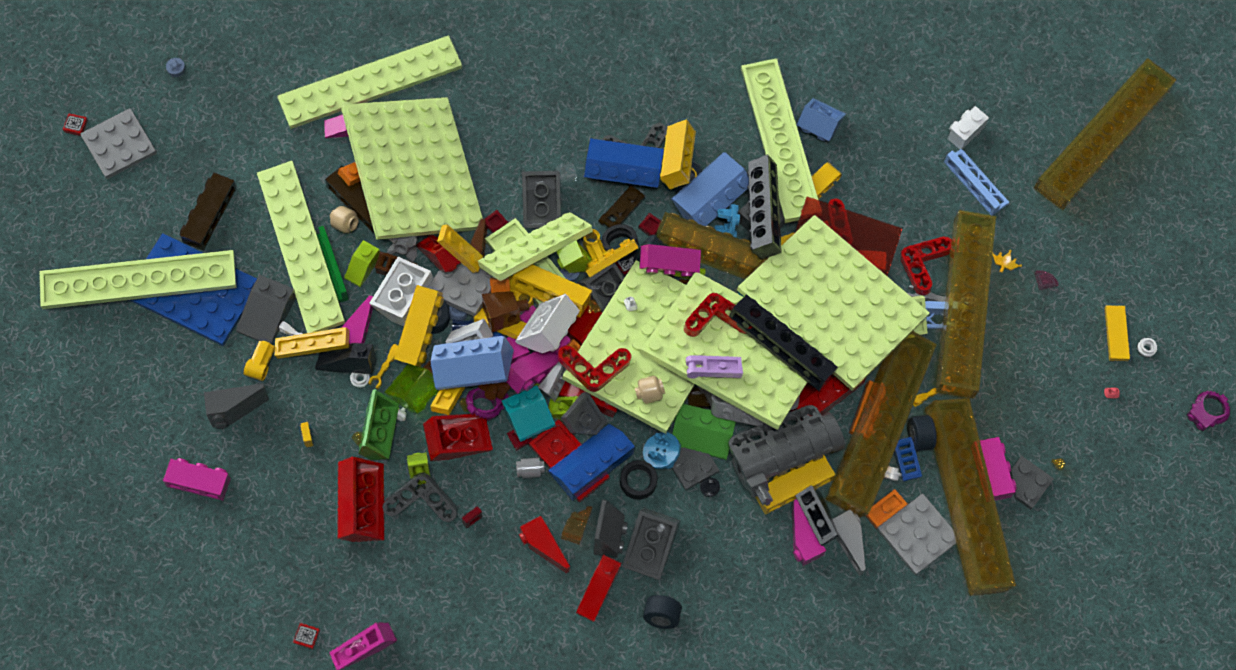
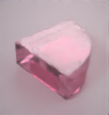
(1045, 280)

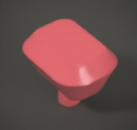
(1112, 392)

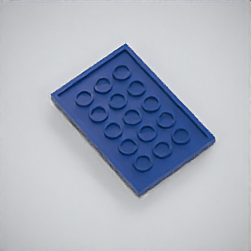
(207, 312)

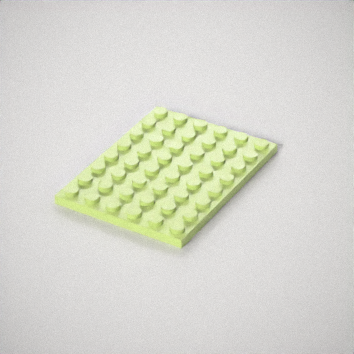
(411, 167)
(835, 300)
(631, 330)
(767, 384)

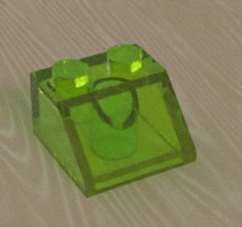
(412, 388)

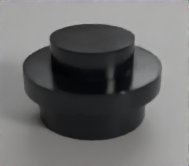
(710, 487)

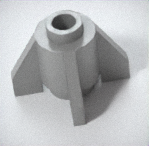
(404, 245)

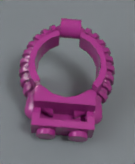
(489, 414)
(1201, 417)

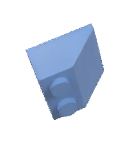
(820, 120)

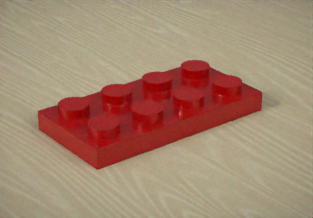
(557, 444)

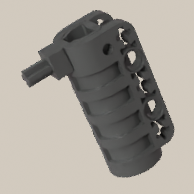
(783, 448)

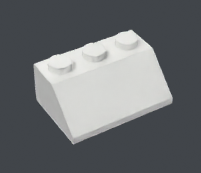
(398, 288)
(548, 324)

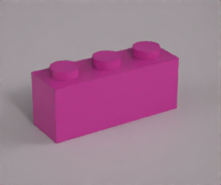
(670, 260)
(531, 370)
(998, 468)
(197, 479)

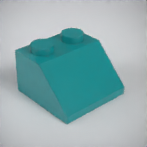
(528, 413)

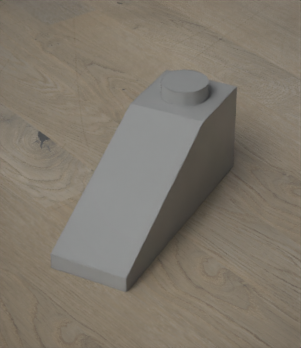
(850, 539)

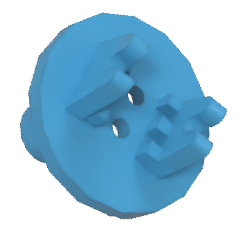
(732, 217)
(661, 459)

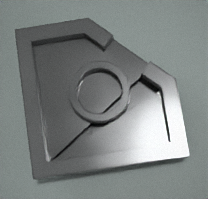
(584, 416)
(693, 467)
(1030, 482)

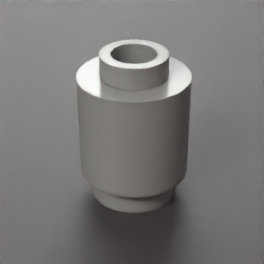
(530, 468)

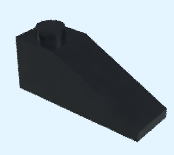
(355, 359)
(817, 514)

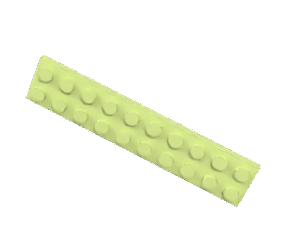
(369, 81)
(779, 135)
(301, 248)
(137, 279)

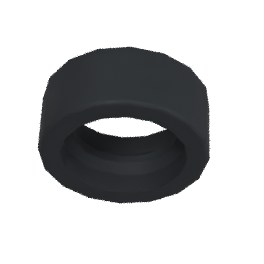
(619, 231)
(641, 465)

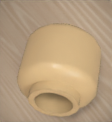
(344, 219)
(650, 389)

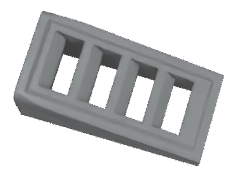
(553, 382)

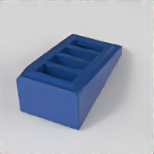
(913, 457)

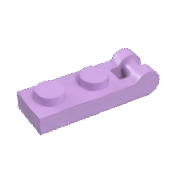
(714, 366)

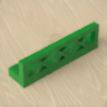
(332, 266)

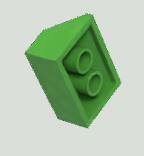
(378, 427)
(703, 432)

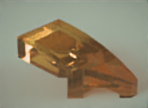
(576, 526)

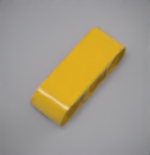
(824, 178)

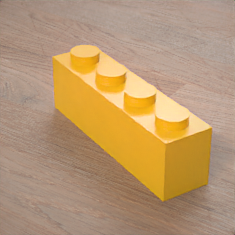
(678, 154)
(546, 286)
(418, 326)
(787, 486)

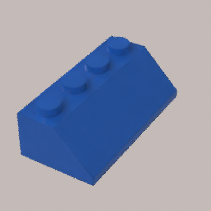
(624, 162)
(592, 461)

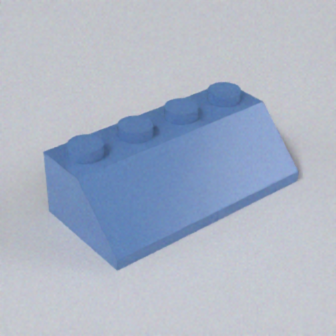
(712, 190)
(471, 362)

